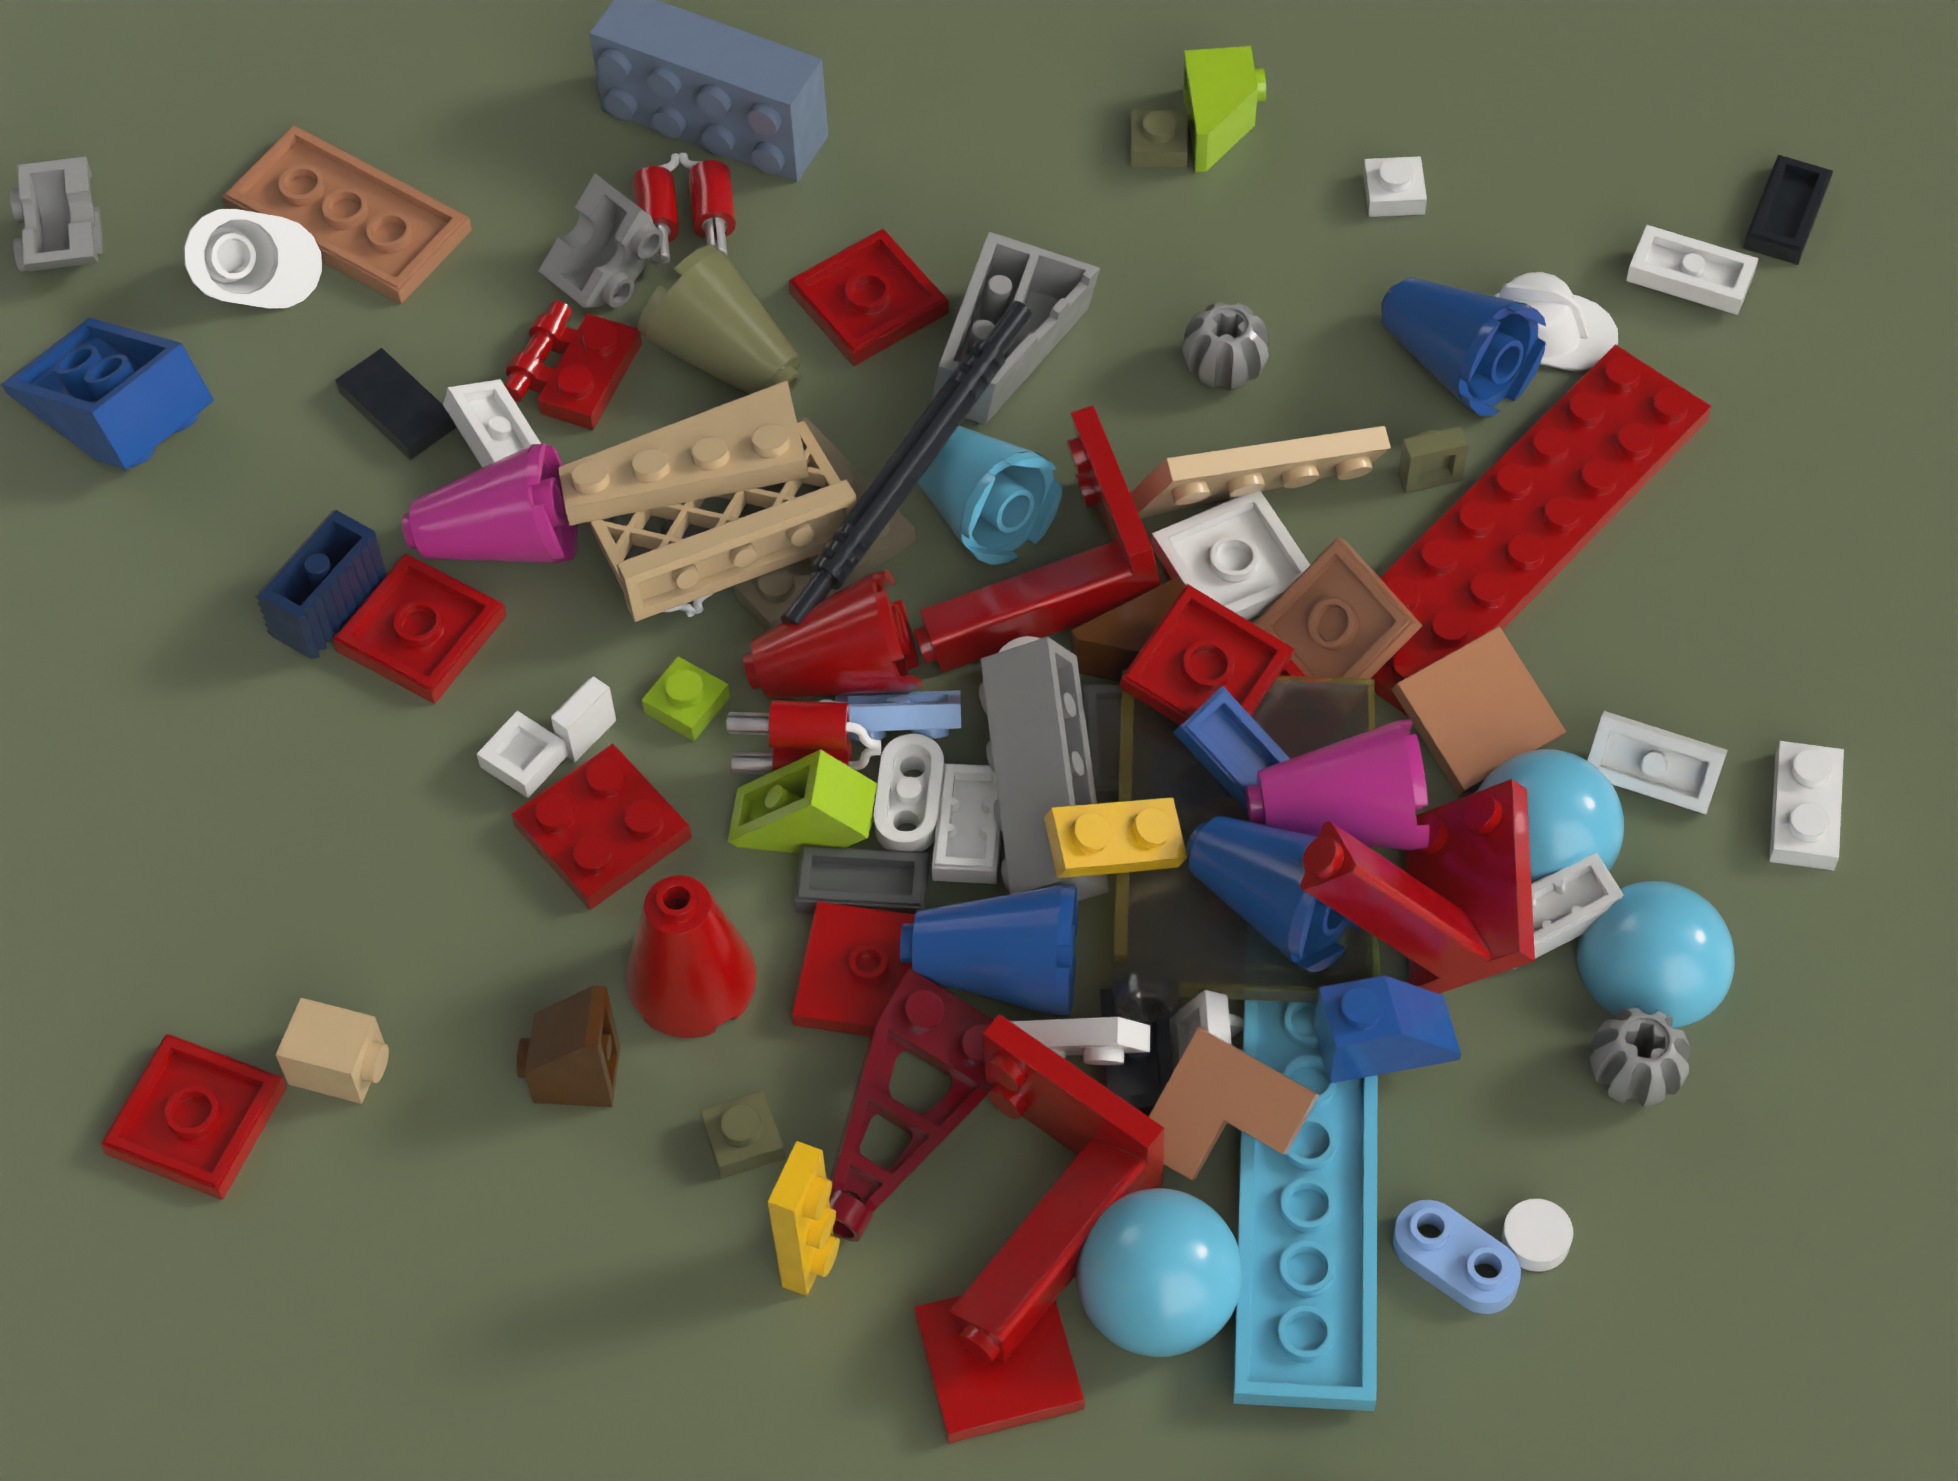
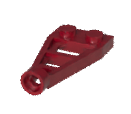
(946, 1036)

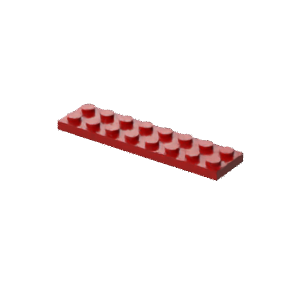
(1537, 508)

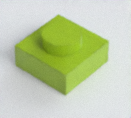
(686, 698)

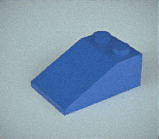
(112, 391)

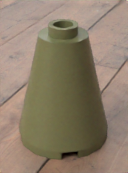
(719, 325)

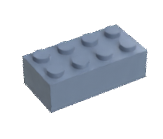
(711, 85)

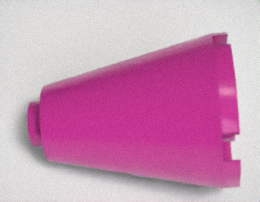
(497, 513)
(1359, 784)

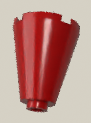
(841, 647)
(688, 961)

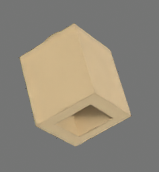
(332, 1051)

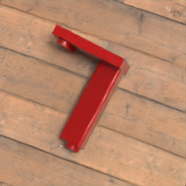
(1059, 592)
(1461, 902)
(1116, 1155)

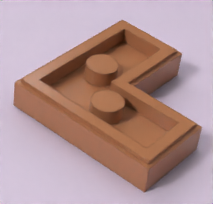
(1220, 1086)

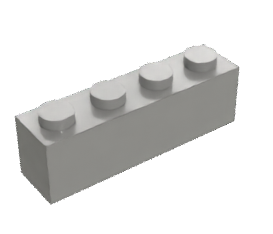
(1037, 757)

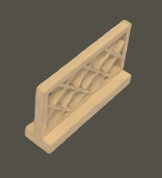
(733, 546)

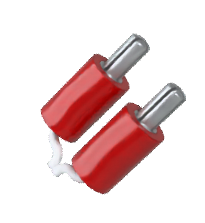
(709, 195)
(796, 732)

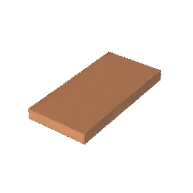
(357, 214)

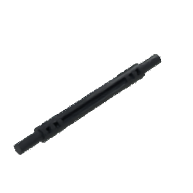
(907, 464)

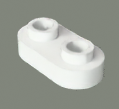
(908, 798)

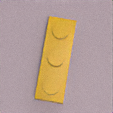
(803, 1220)

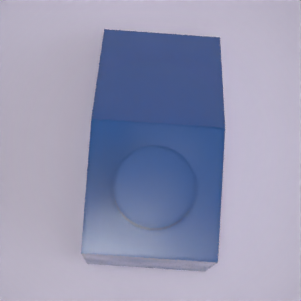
(1381, 1028)

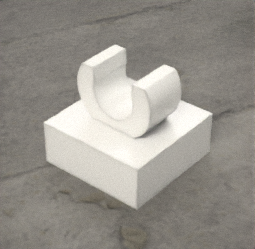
(1206, 1011)

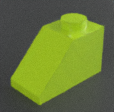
(1220, 100)
(804, 805)

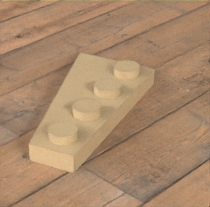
(701, 457)
(1241, 471)

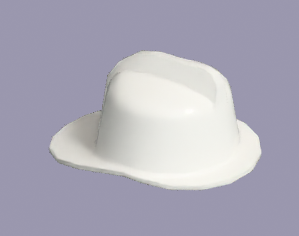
(252, 258)
(1575, 328)

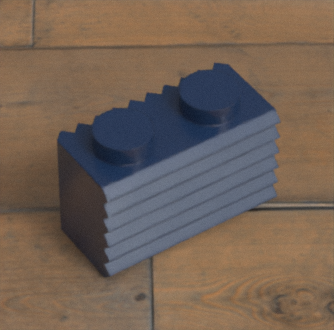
(322, 584)

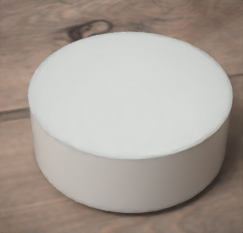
(1538, 1234)

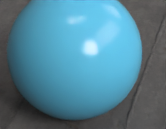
(1569, 809)
(1658, 952)
(1159, 1273)

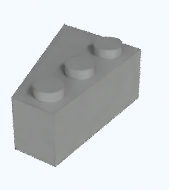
(1010, 271)

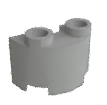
(57, 215)
(604, 249)

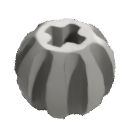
(1226, 345)
(1640, 1056)

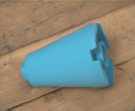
(992, 494)

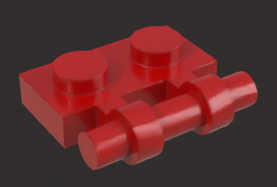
(587, 372)

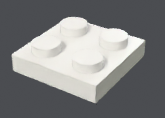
(1233, 554)

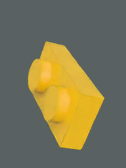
(1115, 837)

